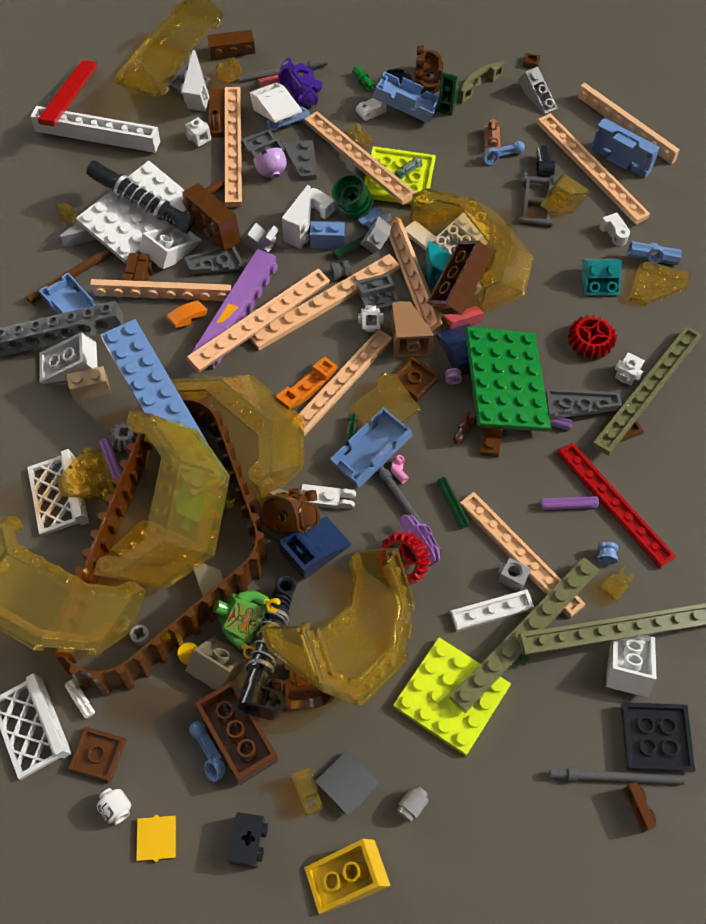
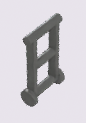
(535, 200)

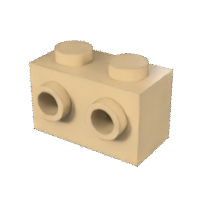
(88, 383)

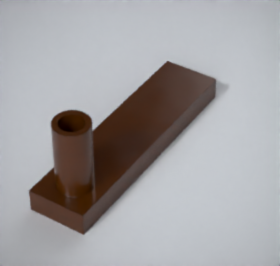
(217, 112)

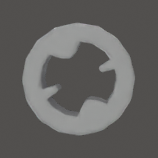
(142, 641)

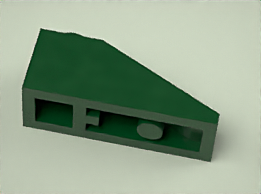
(448, 93)

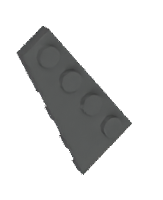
(578, 402)

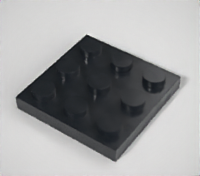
(657, 737)

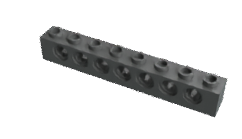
(59, 327)

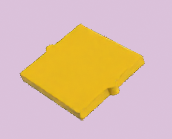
(156, 838)

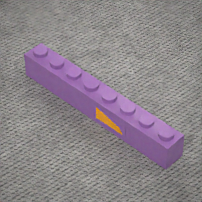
(241, 297)

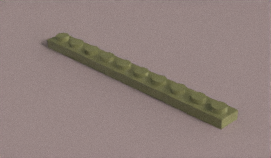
(646, 391)
(612, 629)
(510, 649)

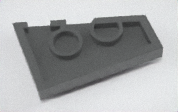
(302, 157)
(215, 261)

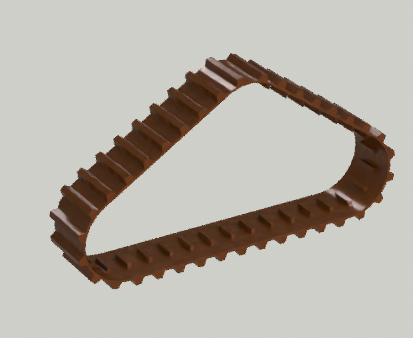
(202, 610)

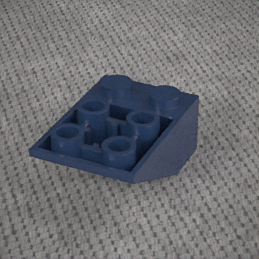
(314, 548)

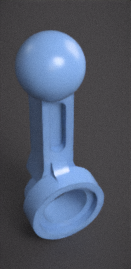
(517, 148)
(213, 766)

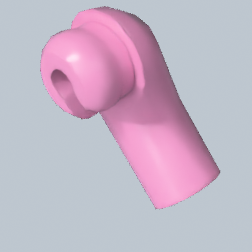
(397, 467)

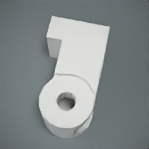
(370, 109)
(322, 203)
(616, 228)

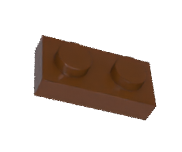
(644, 815)

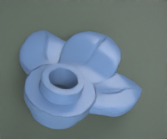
(369, 219)

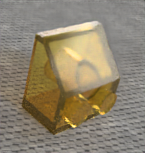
(564, 196)

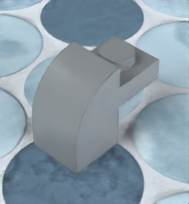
(260, 239)

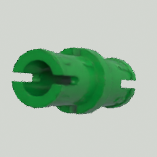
(363, 78)

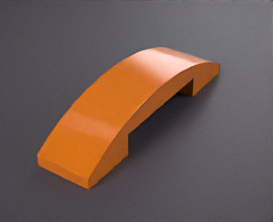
(309, 385)

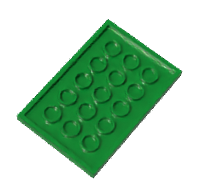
(507, 379)

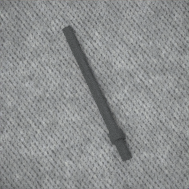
(311, 64)
(386, 477)
(574, 774)

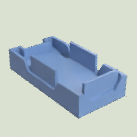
(406, 97)
(624, 148)
(65, 297)
(371, 447)

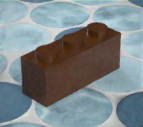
(231, 44)

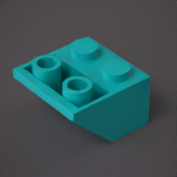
(435, 263)
(601, 276)

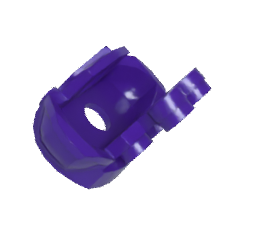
(301, 88)

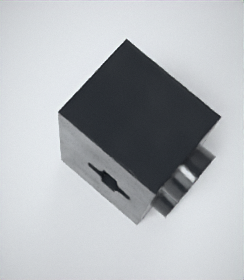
(244, 826)

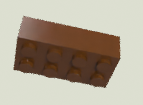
(212, 216)
(460, 277)
(236, 733)

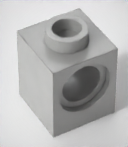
(515, 583)

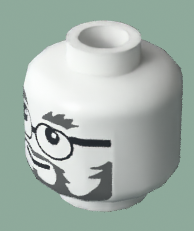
(113, 806)

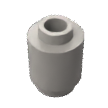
(413, 803)

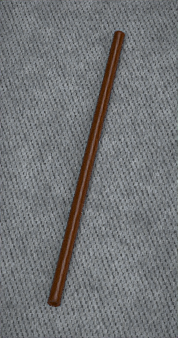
(35, 295)

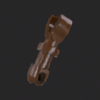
(463, 428)

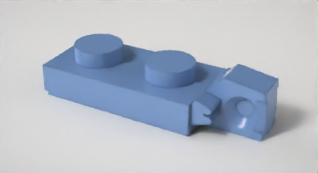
(287, 121)

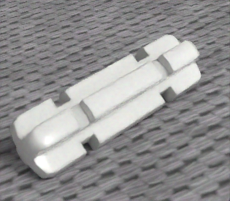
(79, 698)

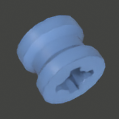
(607, 553)

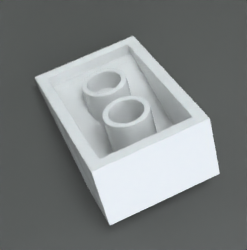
(297, 220)
(167, 245)
(66, 357)
(632, 665)

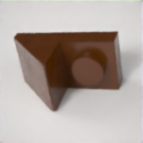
(490, 441)

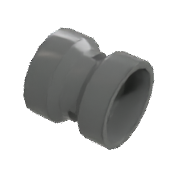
(340, 269)

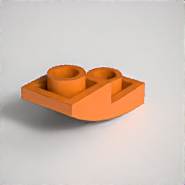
(182, 315)

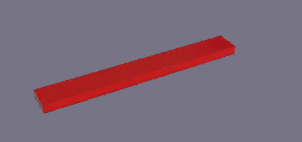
(67, 93)
(616, 505)

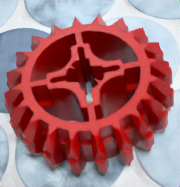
(601, 342)
(407, 544)

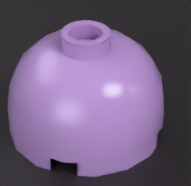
(271, 163)

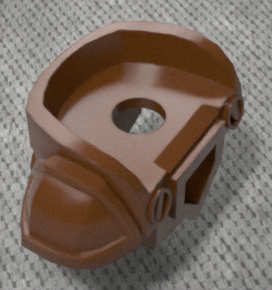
(428, 63)
(301, 514)
(299, 692)

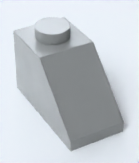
(376, 235)

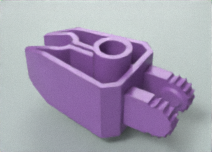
(422, 531)

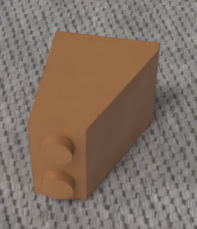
(409, 332)

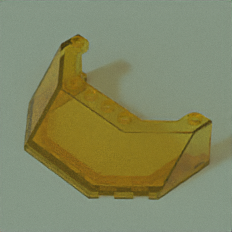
(168, 47)
(512, 260)
(255, 406)
(183, 511)
(57, 609)
(364, 641)

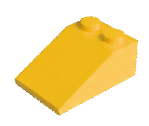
(347, 876)

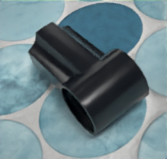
(545, 165)

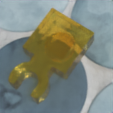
(616, 585)

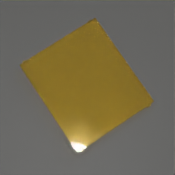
(390, 395)

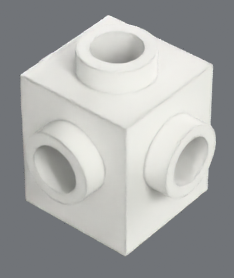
(198, 132)
(370, 325)
(629, 369)

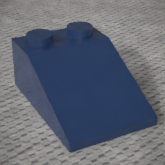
(455, 347)

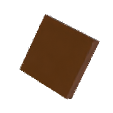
(416, 377)
(97, 754)

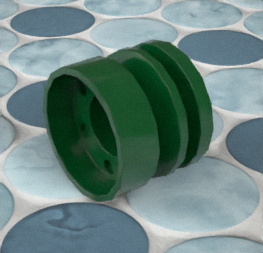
(352, 196)

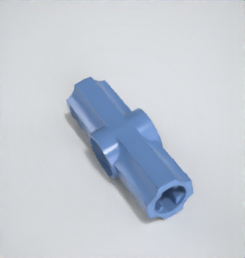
(644, 251)

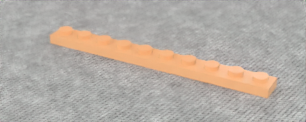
(233, 154)
(360, 158)
(593, 169)
(321, 303)
(257, 321)

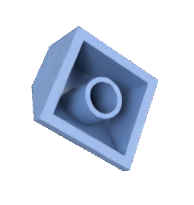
(327, 234)

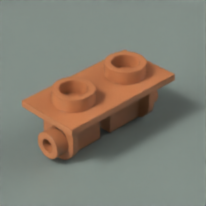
(491, 135)

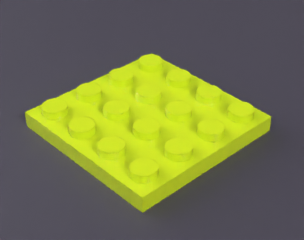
(395, 159)
(428, 695)

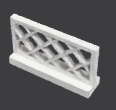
(77, 505)
(49, 721)

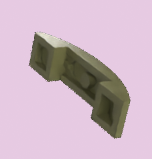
(488, 72)

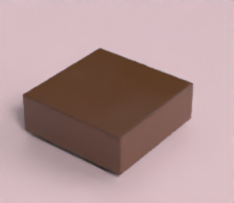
(531, 60)

